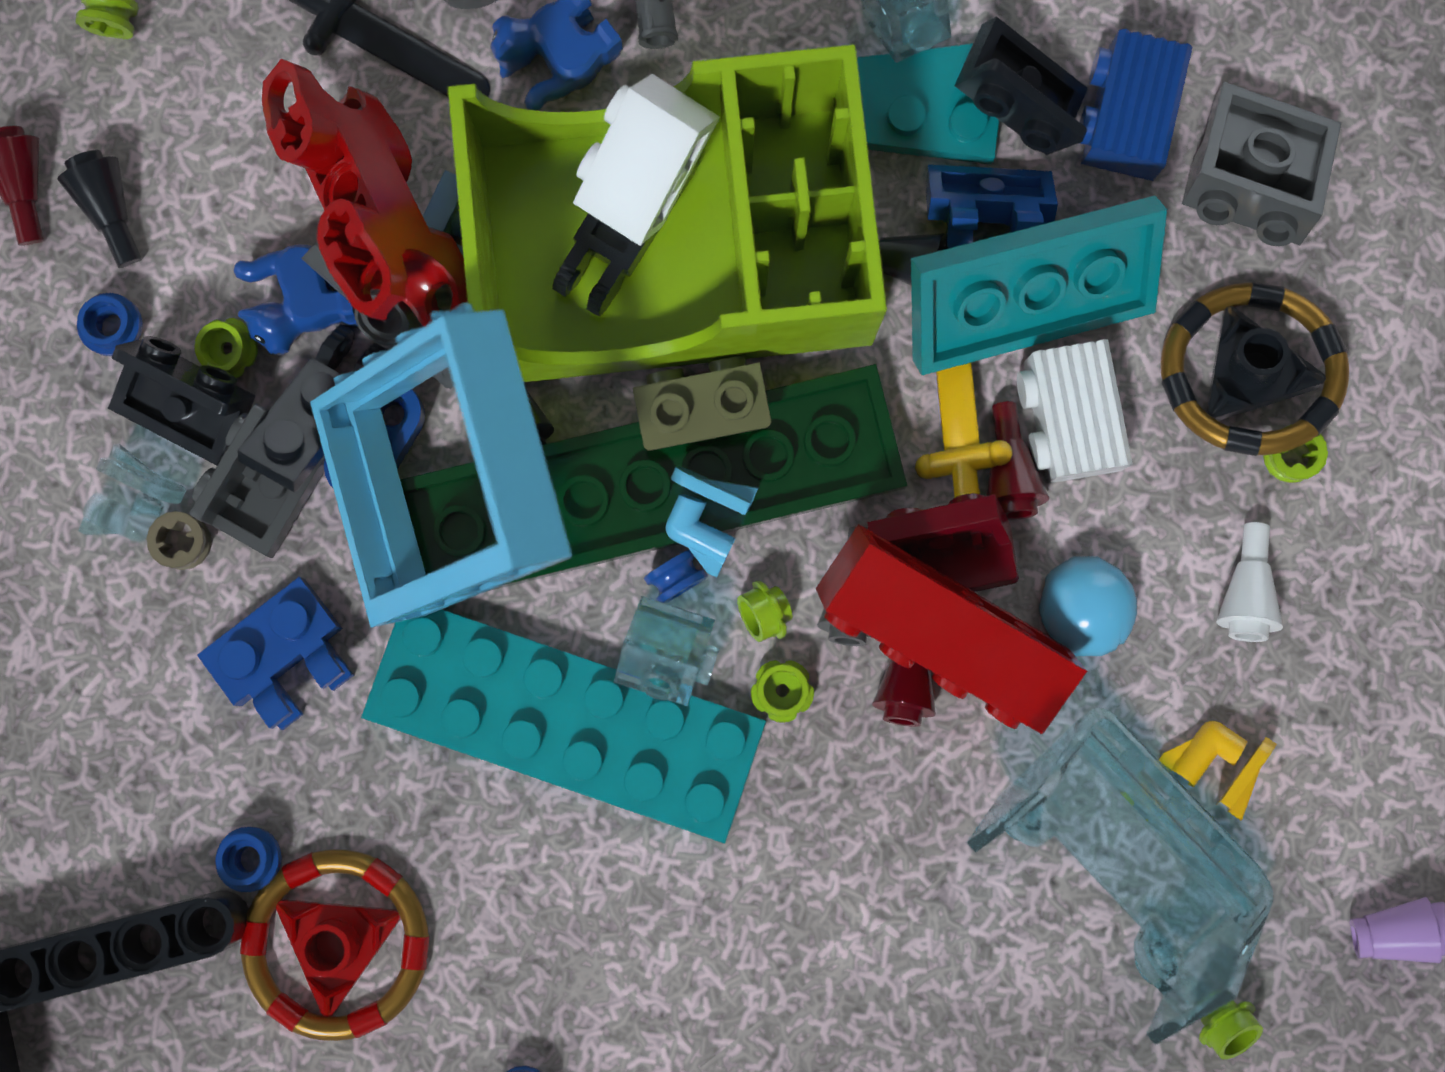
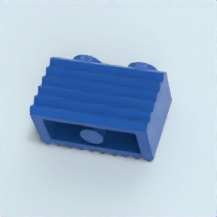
(1135, 104)

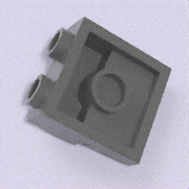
(1262, 166)

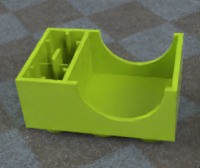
(754, 259)

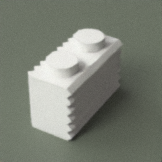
(1074, 412)

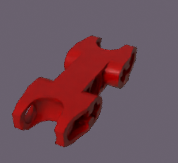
(370, 219)

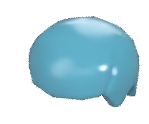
(1088, 606)

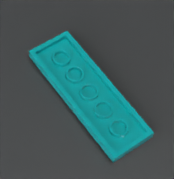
(564, 721)

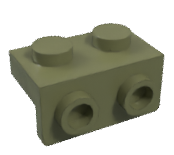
(701, 406)

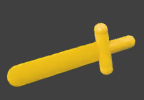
(960, 434)

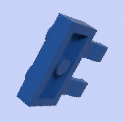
(988, 195)
(269, 644)

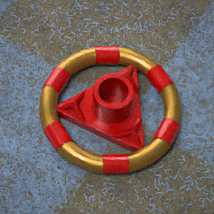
(335, 945)

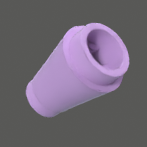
(1402, 932)

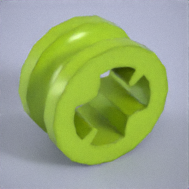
(108, 17)
(1296, 473)

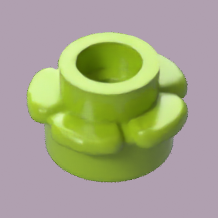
(215, 335)
(765, 611)
(799, 695)
(1231, 1029)

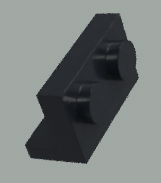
(1023, 88)
(176, 397)

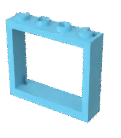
(504, 450)

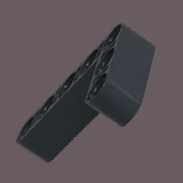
(118, 953)

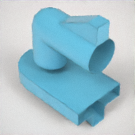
(683, 524)

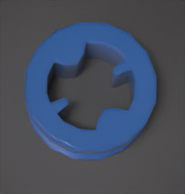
(675, 577)

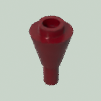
(20, 182)
(1018, 481)
(905, 695)

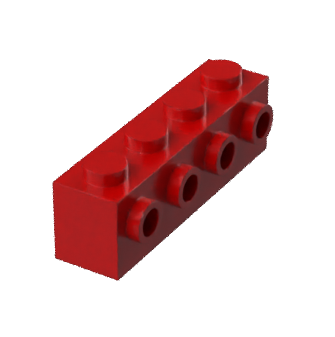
(948, 631)

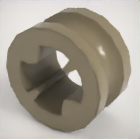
(176, 521)

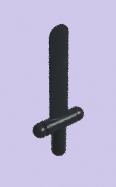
(386, 43)

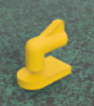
(1215, 739)

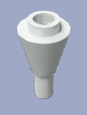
(1251, 599)

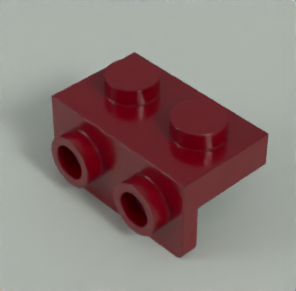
(961, 539)

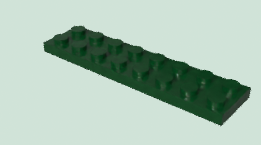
(822, 450)

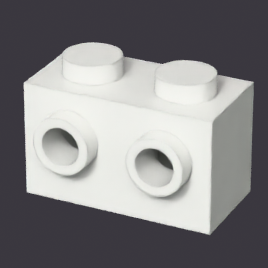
(643, 158)

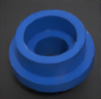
(96, 311)
(229, 859)

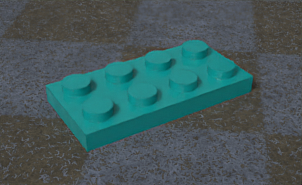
(1036, 284)

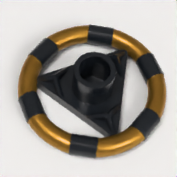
(1255, 369)

